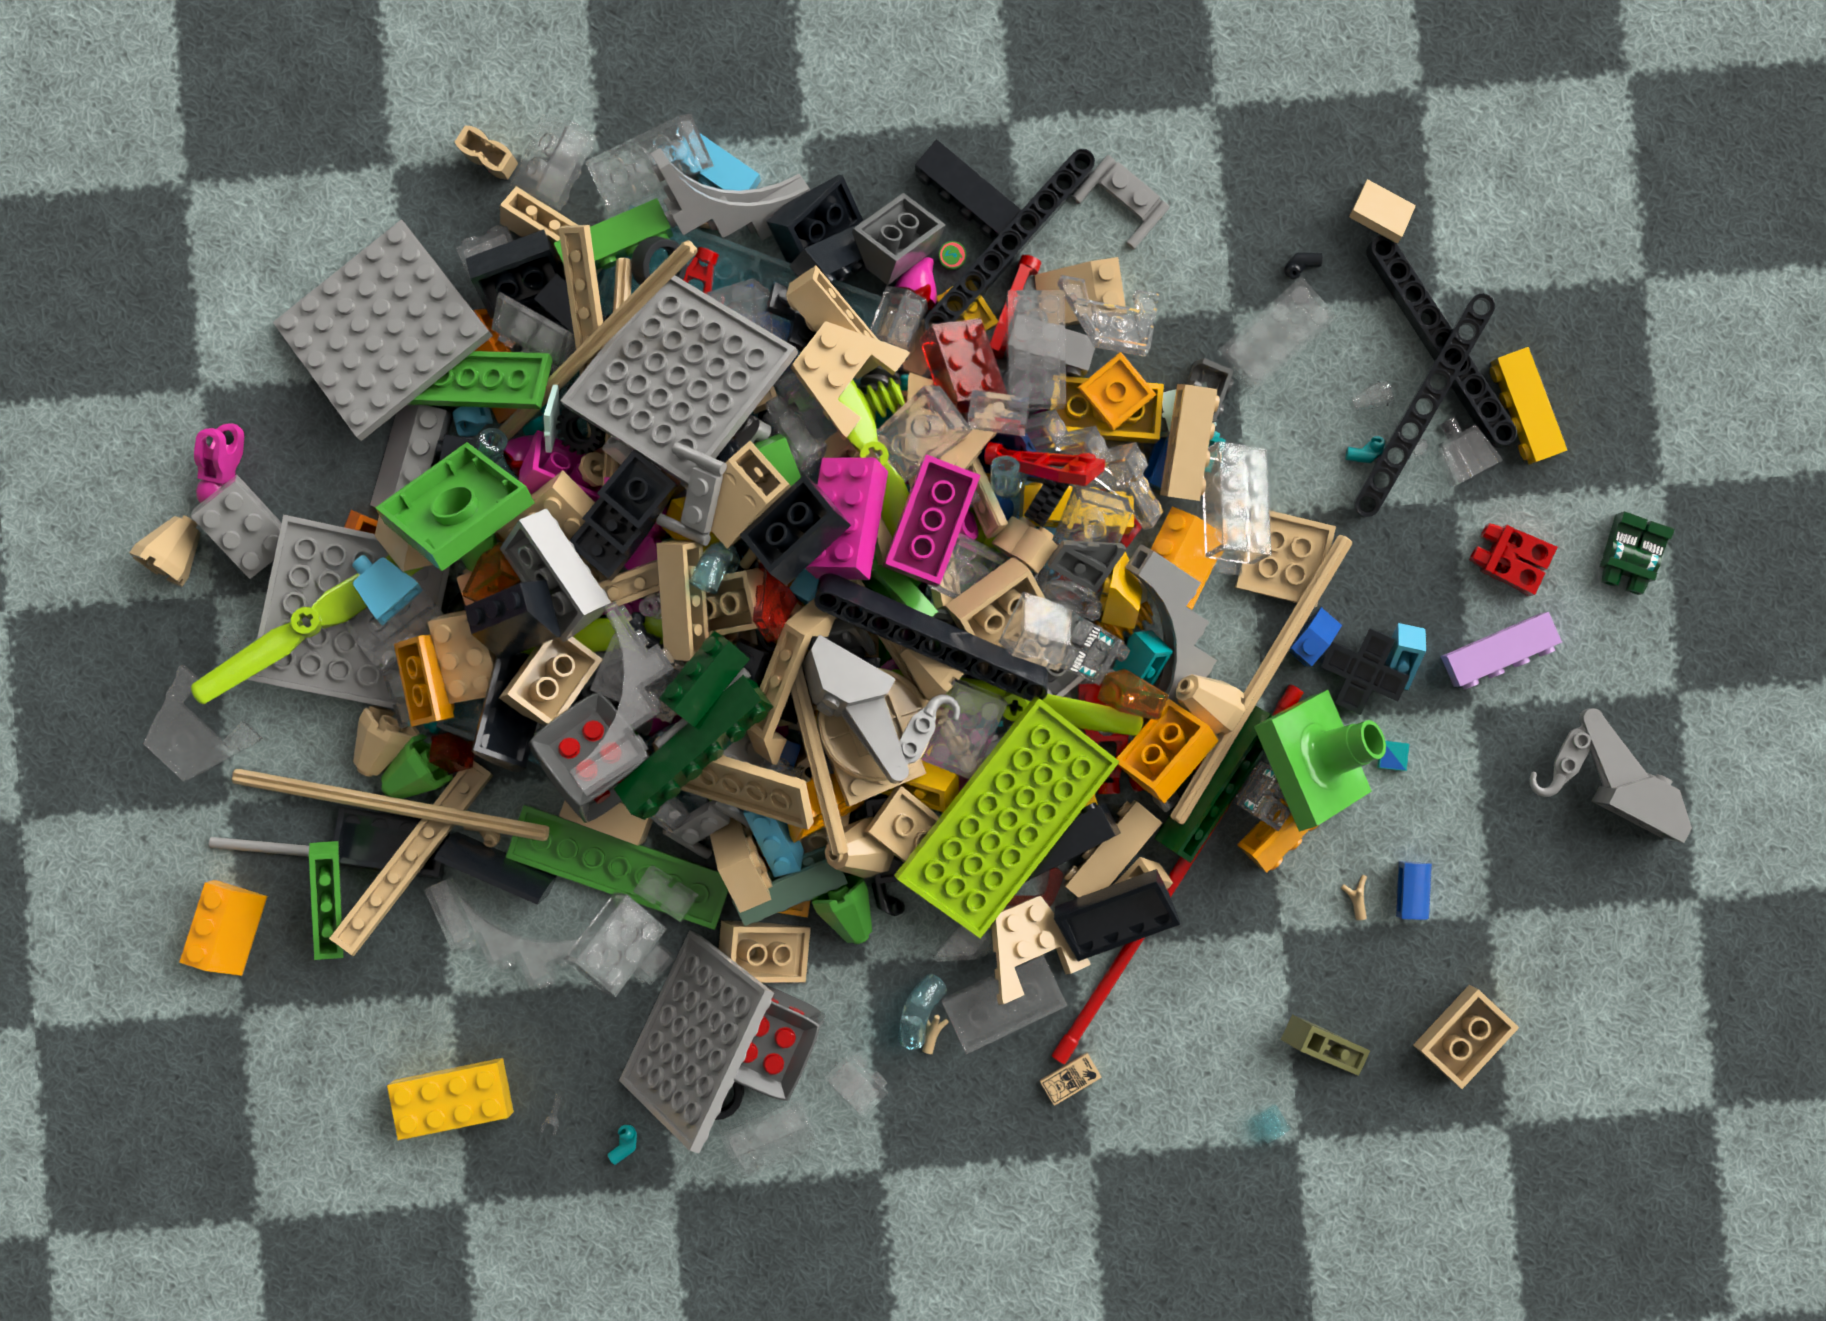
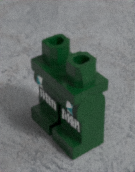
(1634, 551)

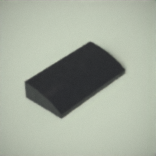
(502, 731)
(373, 838)
(494, 868)
(1116, 915)

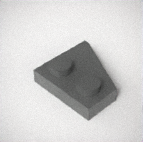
(1086, 561)

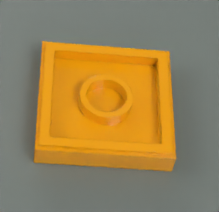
(1116, 391)

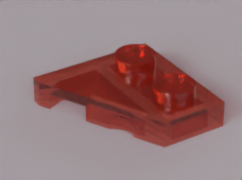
(772, 606)

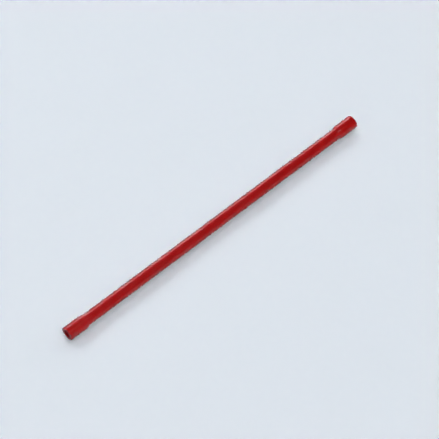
(1070, 1040)

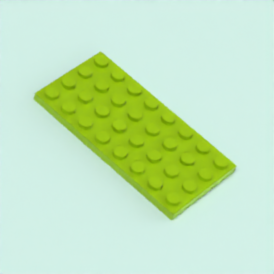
(1007, 817)

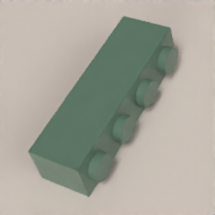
(794, 888)

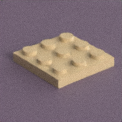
(1297, 553)

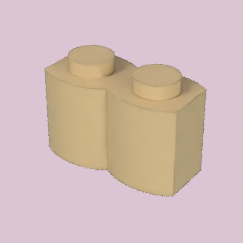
(486, 152)
(1026, 543)

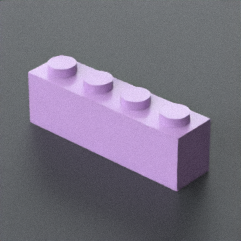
(1501, 649)

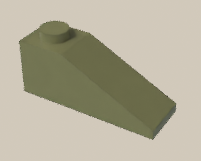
(1325, 1045)

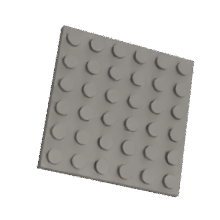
(382, 330)
(680, 376)
(305, 565)
(695, 1040)

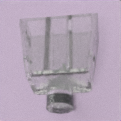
(1464, 452)

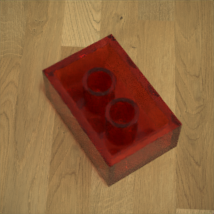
(961, 360)

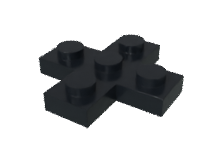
(777, 304)
(1365, 671)

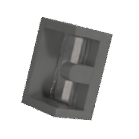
(1212, 375)

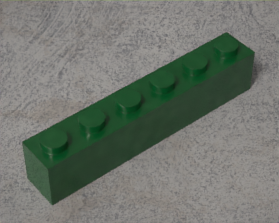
(693, 748)
(1228, 779)

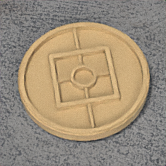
(847, 750)

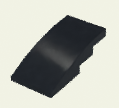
(623, 514)

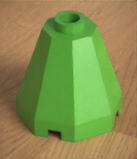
(412, 772)
(847, 909)

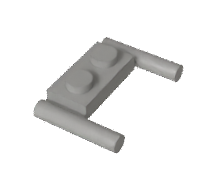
(1129, 192)
(700, 496)
(704, 822)

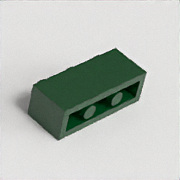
(704, 678)

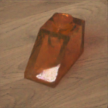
(490, 575)
(1132, 695)

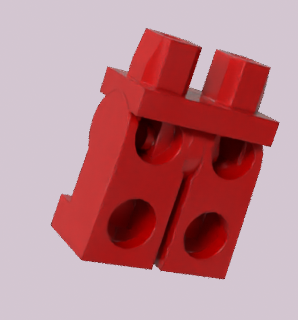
(1514, 557)

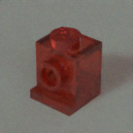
(451, 753)

